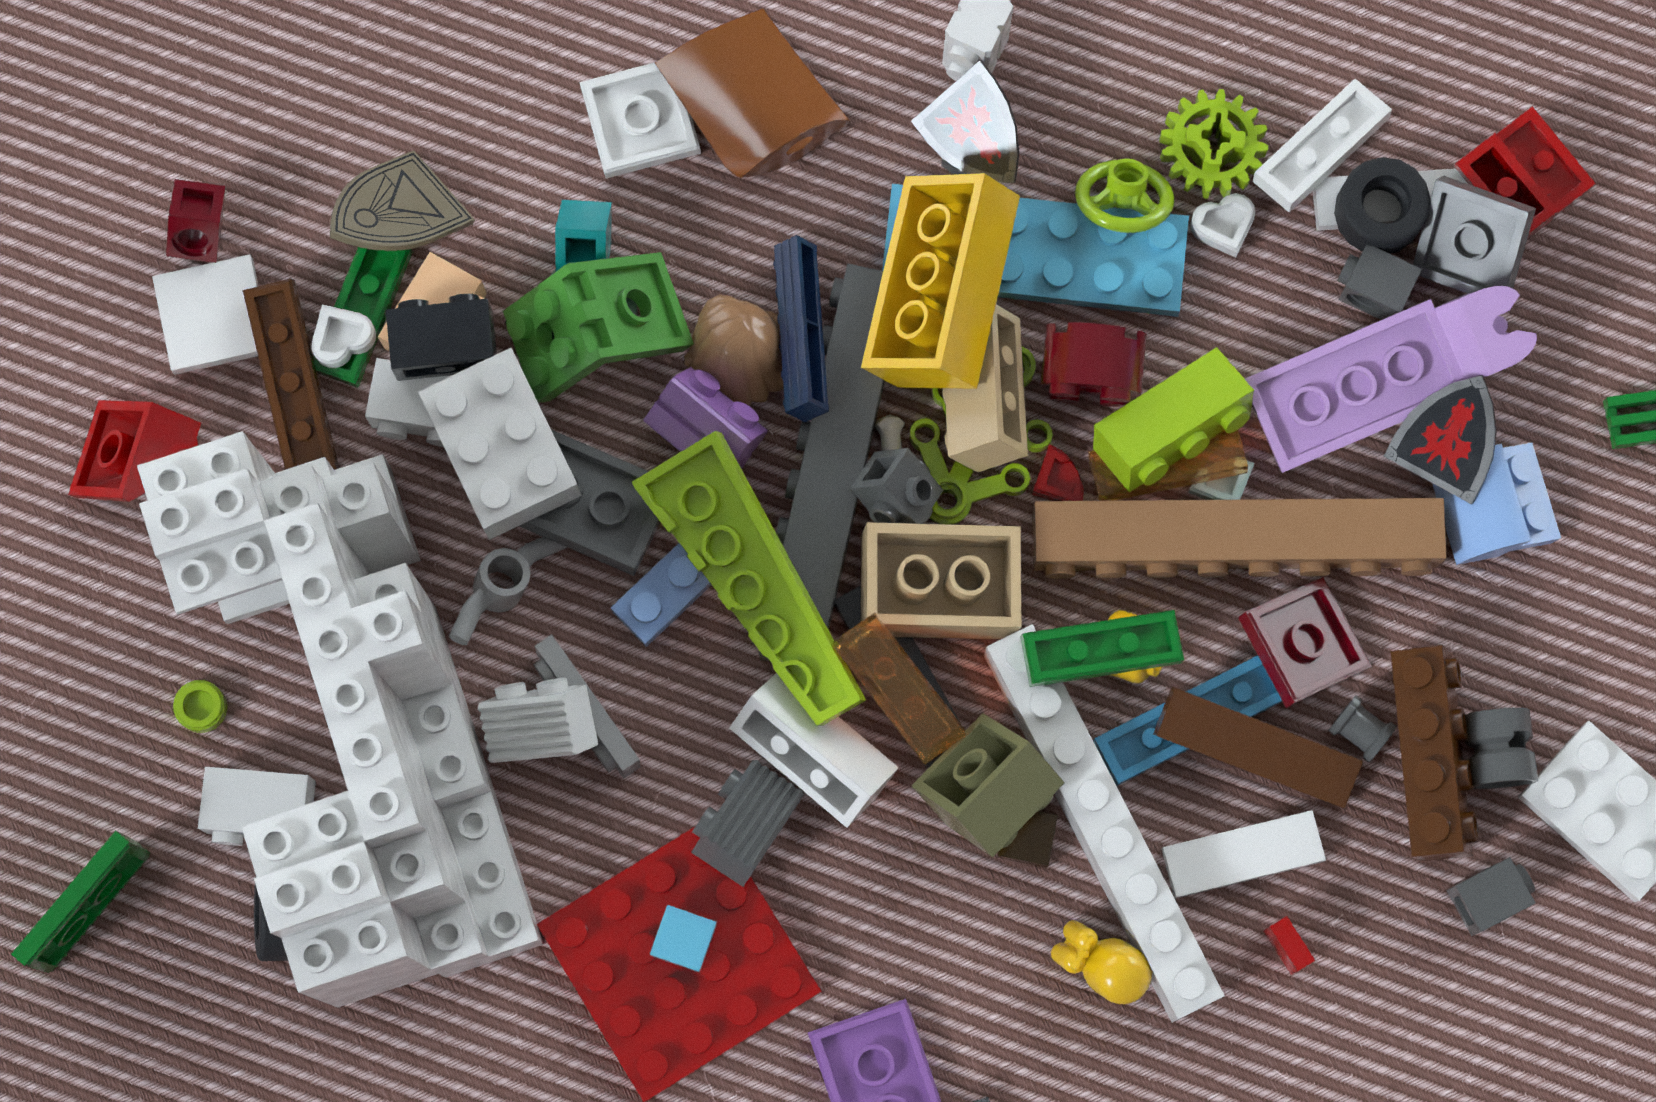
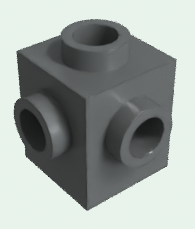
(897, 488)

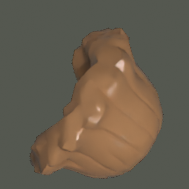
(738, 348)

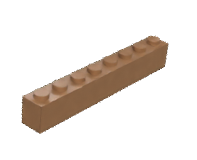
(1238, 535)

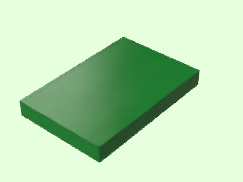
(81, 903)

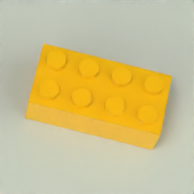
(941, 281)

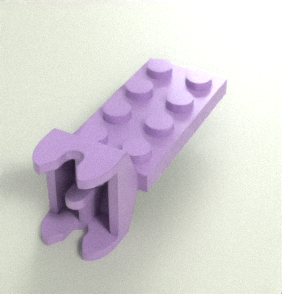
(1382, 373)

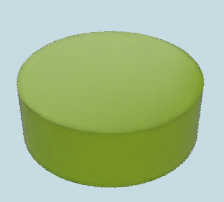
(200, 706)

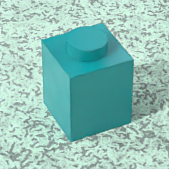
(582, 232)

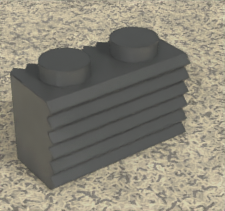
(747, 822)

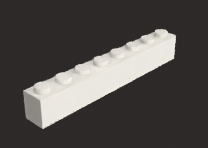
(1107, 833)

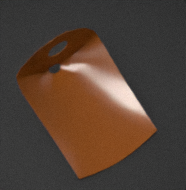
(751, 95)

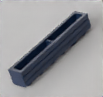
(800, 329)

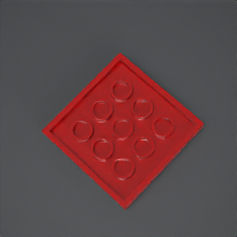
(660, 1014)

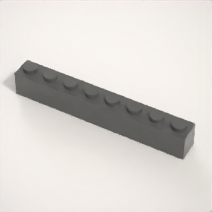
(834, 445)

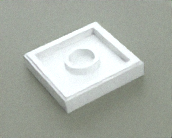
(637, 120)
(206, 313)

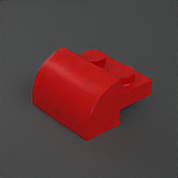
(1529, 167)

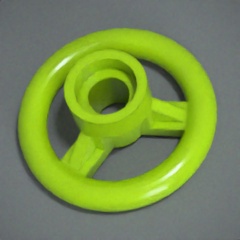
(1125, 190)

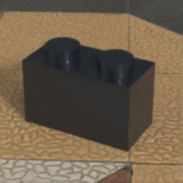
(439, 337)

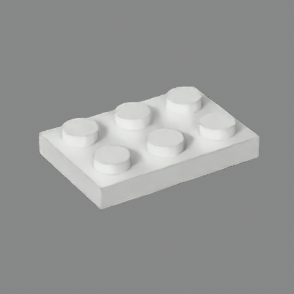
(1601, 808)

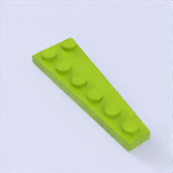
(730, 540)

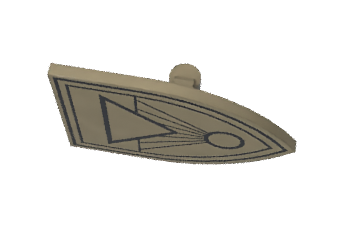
(396, 207)

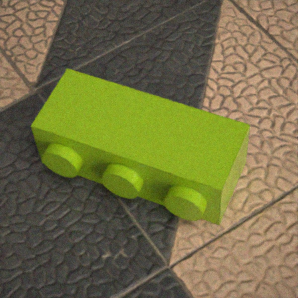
(1173, 420)

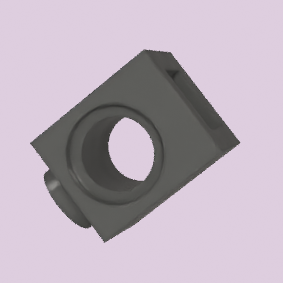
(1377, 282)
(1492, 895)

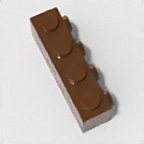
(1432, 753)

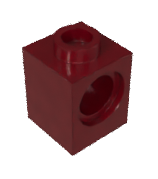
(195, 220)

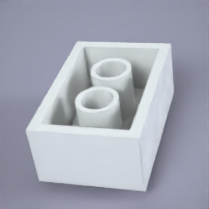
(500, 443)

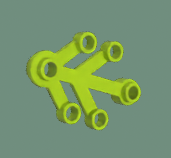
(957, 480)

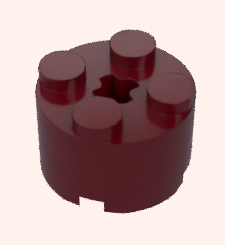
(1093, 362)

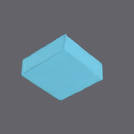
(683, 938)

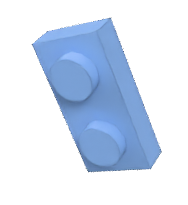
(661, 595)

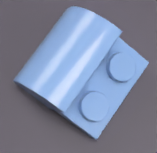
(1507, 513)

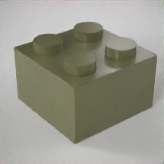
(988, 785)

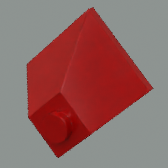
(122, 438)

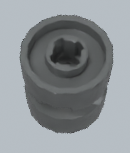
(1500, 748)

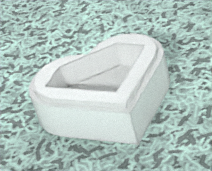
(1224, 224)
(340, 335)

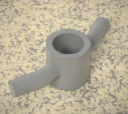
(496, 599)

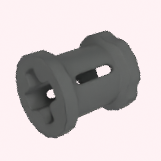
(1362, 728)

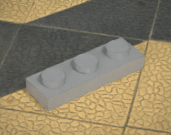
(612, 747)

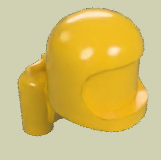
(1108, 965)

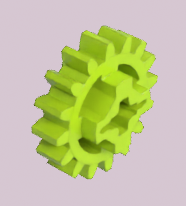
(1194, 142)

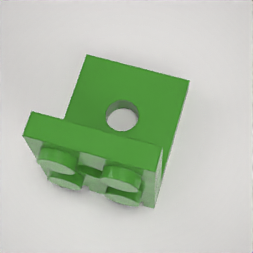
(593, 322)

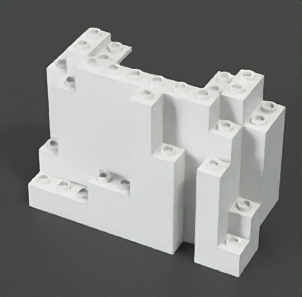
(415, 857)

